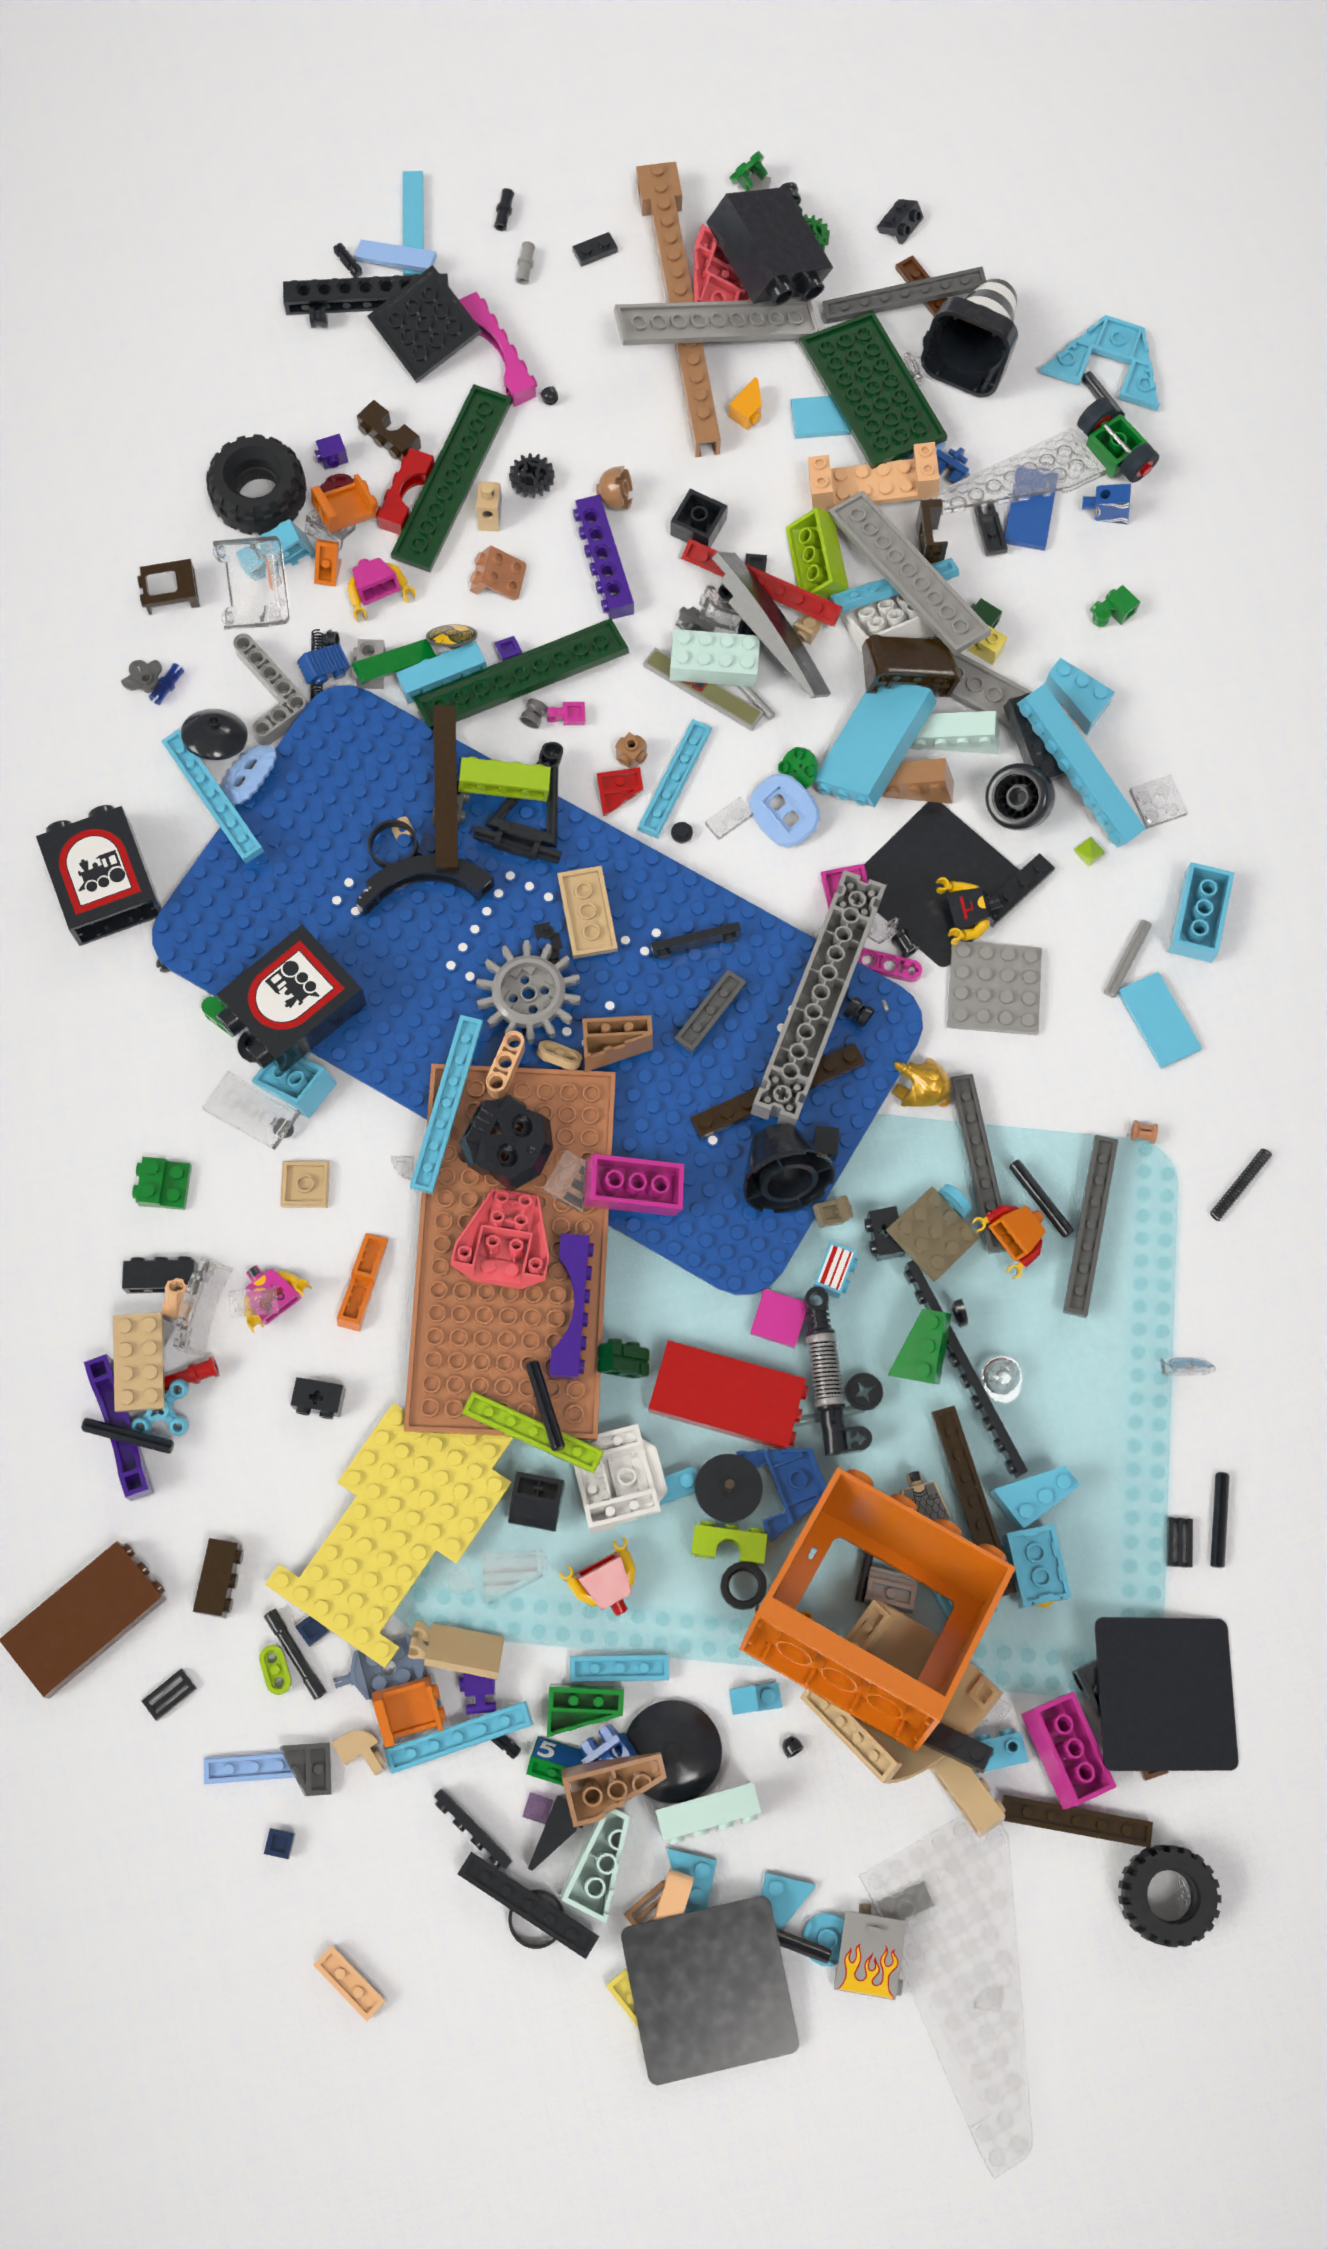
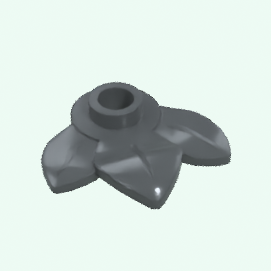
(142, 676)

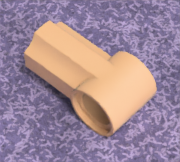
(174, 1295)

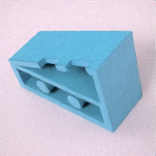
(1079, 693)
(1033, 1496)

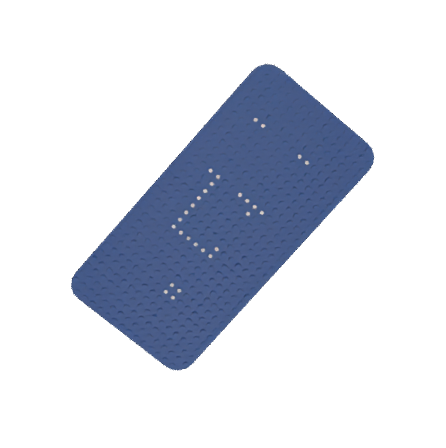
(426, 944)

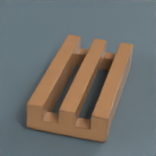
(633, 1921)

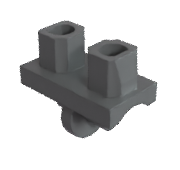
(690, 620)

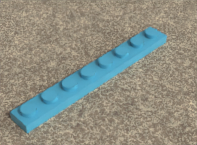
(213, 798)
(446, 1105)

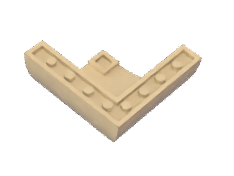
(907, 1647)

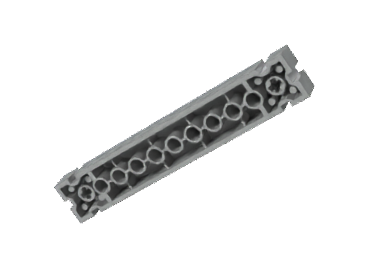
(818, 999)

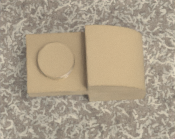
(360, 1743)

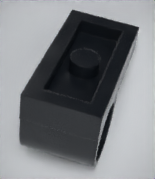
(1087, 1681)

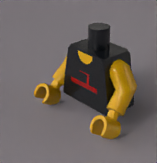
(969, 908)

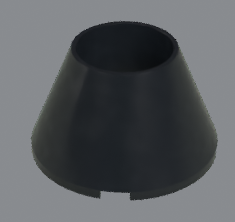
(785, 1170)

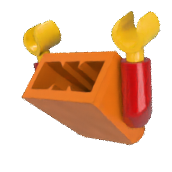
(1017, 1231)

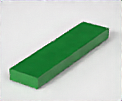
(392, 661)

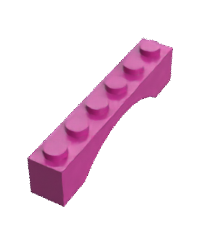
(517, 380)

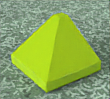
(1089, 851)

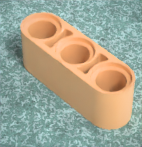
(505, 1075)
(674, 1894)

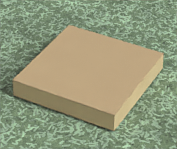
(305, 1184)

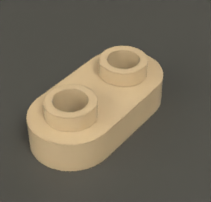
(559, 1055)

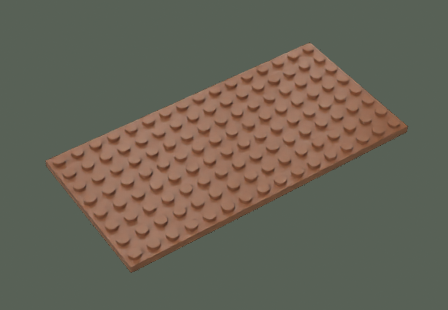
(483, 1333)

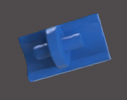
(958, 471)

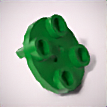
(743, 171)
(803, 762)

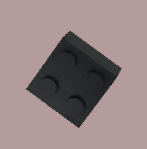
(698, 518)

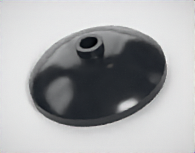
(214, 734)

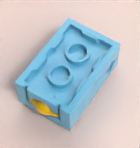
(1039, 1566)

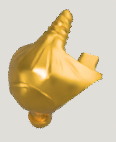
(929, 1087)

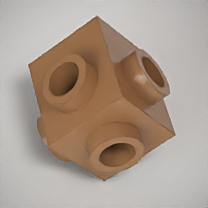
(631, 750)

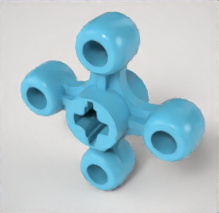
(168, 1413)

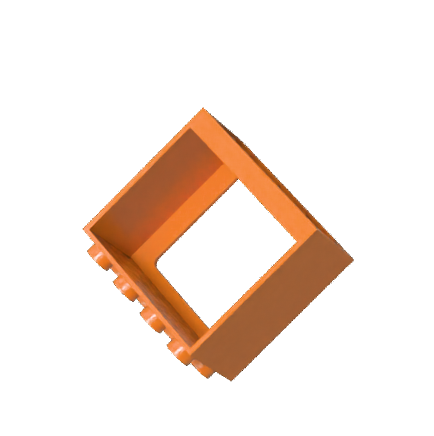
(917, 1547)

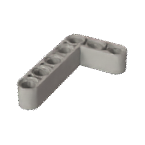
(275, 686)

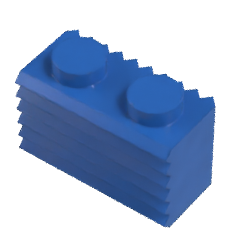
(324, 664)

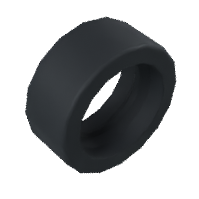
(747, 1567)

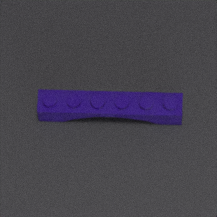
(566, 1355)
(128, 1457)

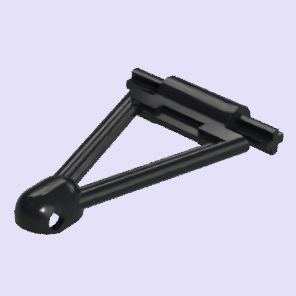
(521, 839)

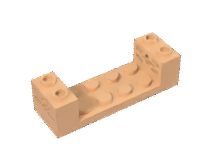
(885, 484)

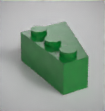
(924, 1348)
(581, 1705)

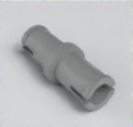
(525, 262)

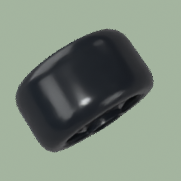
(1003, 792)

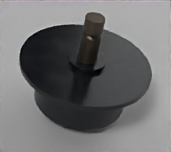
(728, 1488)

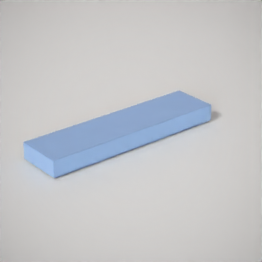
(395, 255)
(246, 1768)

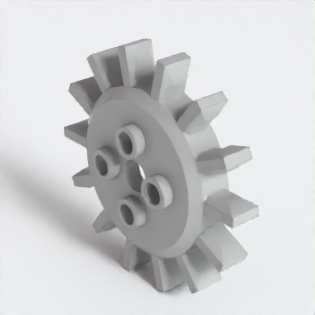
(541, 975)

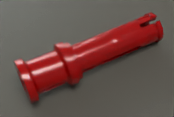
(194, 1373)

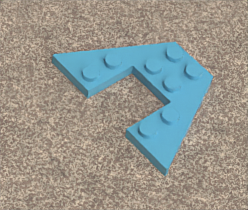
(1116, 341)
(784, 1893)

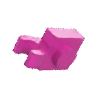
(572, 713)

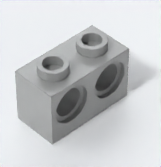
(364, 647)

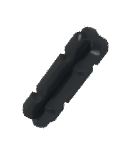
(348, 260)
(504, 1743)

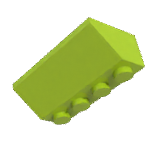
(817, 554)

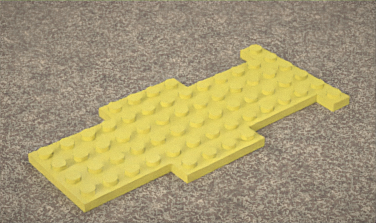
(410, 1501)

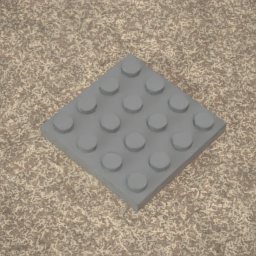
(994, 988)

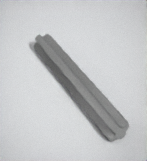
(1127, 958)

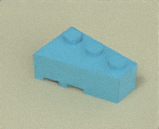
(293, 541)

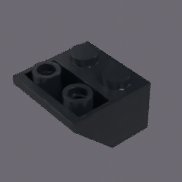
(536, 1501)

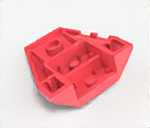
(713, 273)

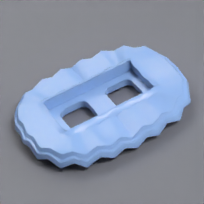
(253, 777)
(797, 800)

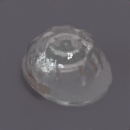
(1002, 1378)

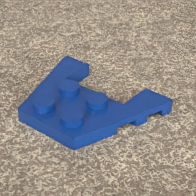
(796, 1481)

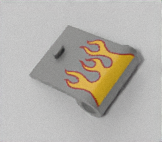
(870, 1956)

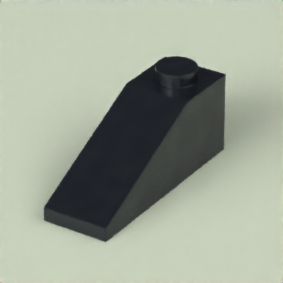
(555, 1833)

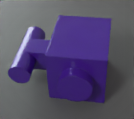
(479, 1688)

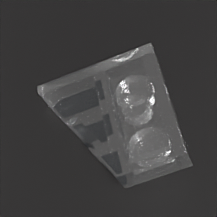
(568, 1181)

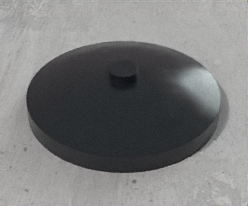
(687, 1745)

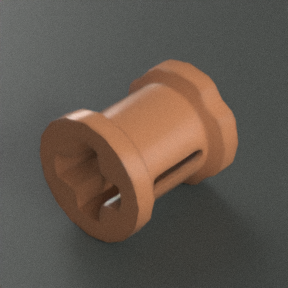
(1144, 1132)

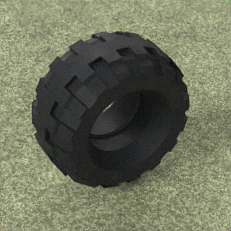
(251, 460)

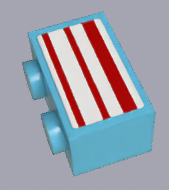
(835, 1269)

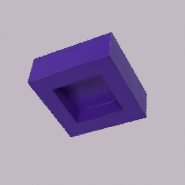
(507, 648)

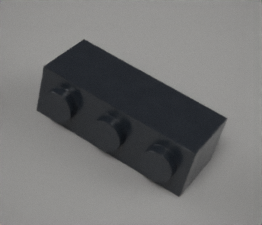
(153, 1275)

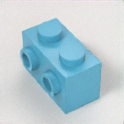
(1008, 1749)

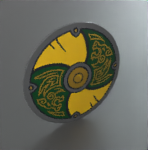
(451, 635)

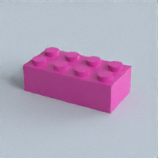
(634, 1185)
(1068, 1750)

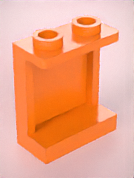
(344, 505)
(408, 1709)

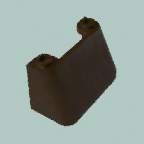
(909, 662)

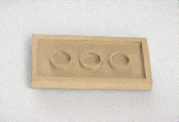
(587, 912)
(138, 1362)

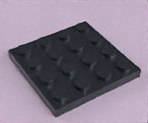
(424, 324)

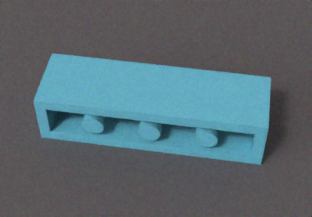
(440, 670)

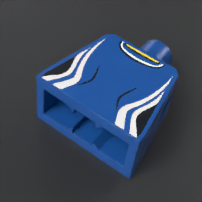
(1110, 503)

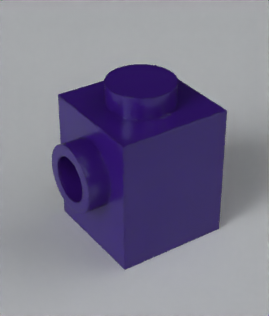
(331, 451)

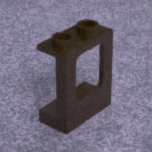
(928, 520)
(186, 585)

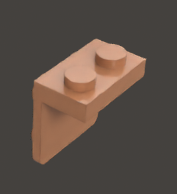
(498, 572)

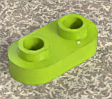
(275, 1670)

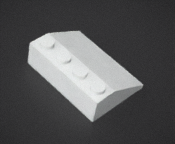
(886, 618)

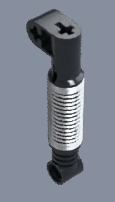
(827, 1380)

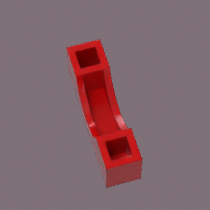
(413, 472)

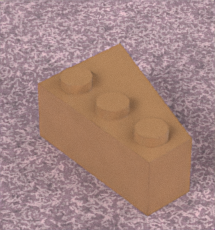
(922, 781)
(615, 1039)

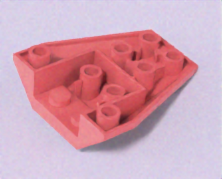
(504, 1242)

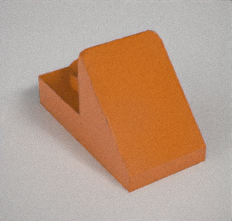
(327, 562)

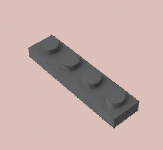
(710, 1011)

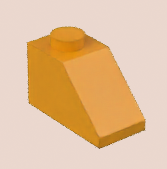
(747, 405)

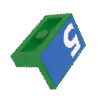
(550, 1757)

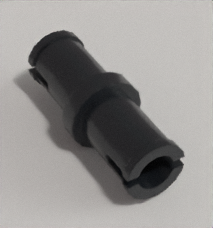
(504, 209)

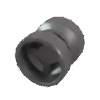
(533, 713)

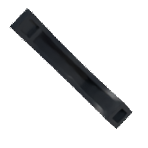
(422, 869)

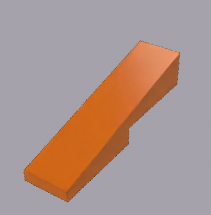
(362, 1282)

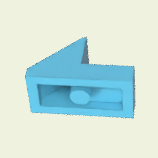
(755, 1698)

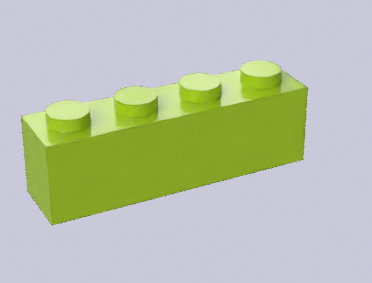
(504, 779)

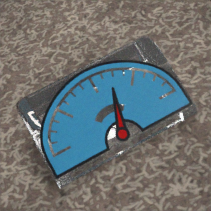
(1186, 1366)

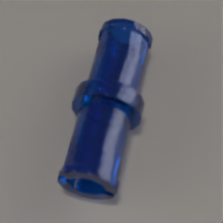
(166, 684)

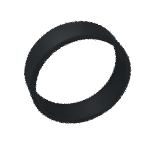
(389, 824)
(515, 1935)

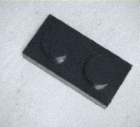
(595, 249)

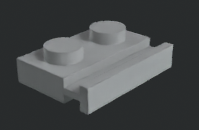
(891, 1589)

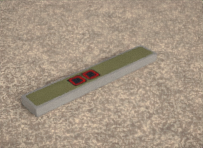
(710, 694)

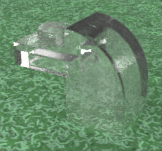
(718, 610)

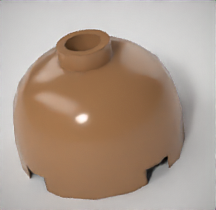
(615, 488)

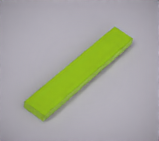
(531, 1432)

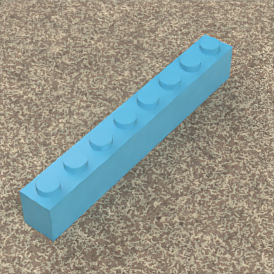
(1081, 766)

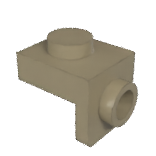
(833, 1212)

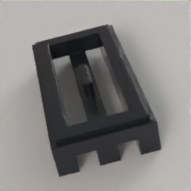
(1189, 1542)
(186, 1681)

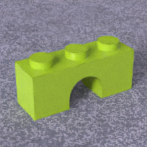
(750, 1543)

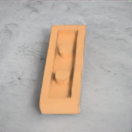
(349, 1982)

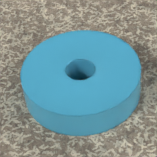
(956, 1200)

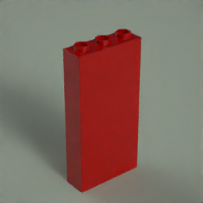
(728, 1395)

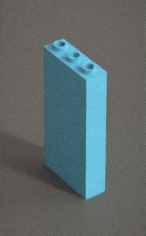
(874, 743)

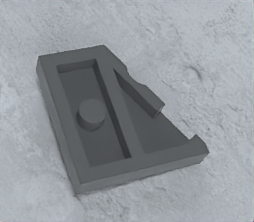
(310, 1767)

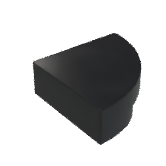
(959, 1313)

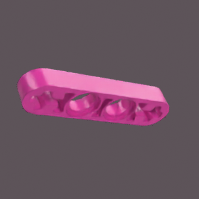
(880, 958)

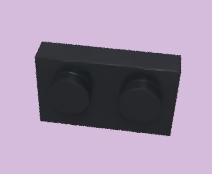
(901, 219)

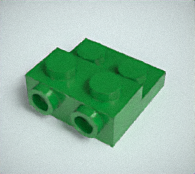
(162, 1183)

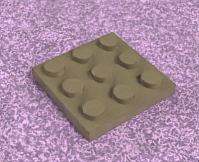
(932, 1234)

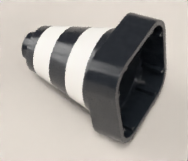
(973, 339)

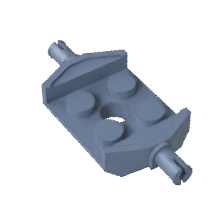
(369, 1676)

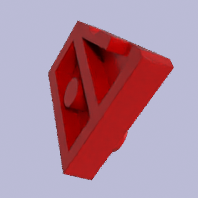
(618, 788)

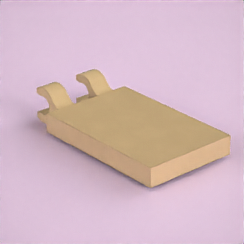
(457, 1649)

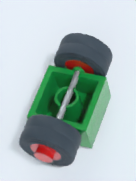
(1116, 442)

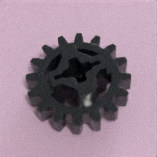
(531, 476)

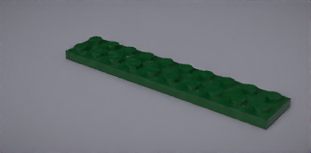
(451, 478)
(525, 672)

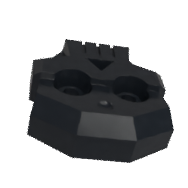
(524, 1150)

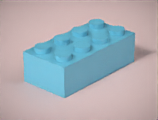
(1201, 912)

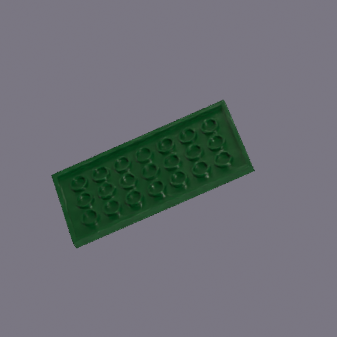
(872, 389)

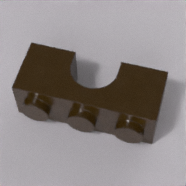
(374, 421)

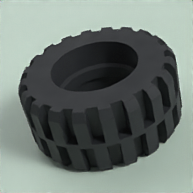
(1203, 1895)

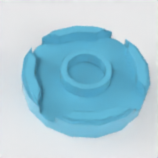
(826, 1931)

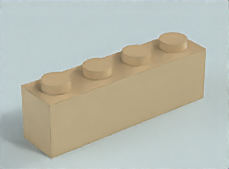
(969, 1795)

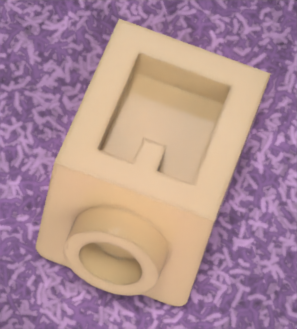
(807, 628)

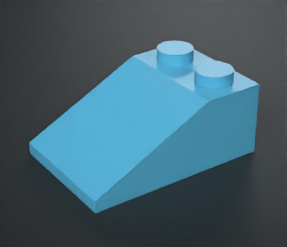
(301, 1086)

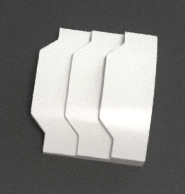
(626, 1481)

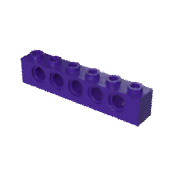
(592, 509)

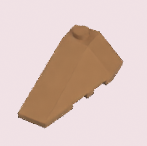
(604, 1785)

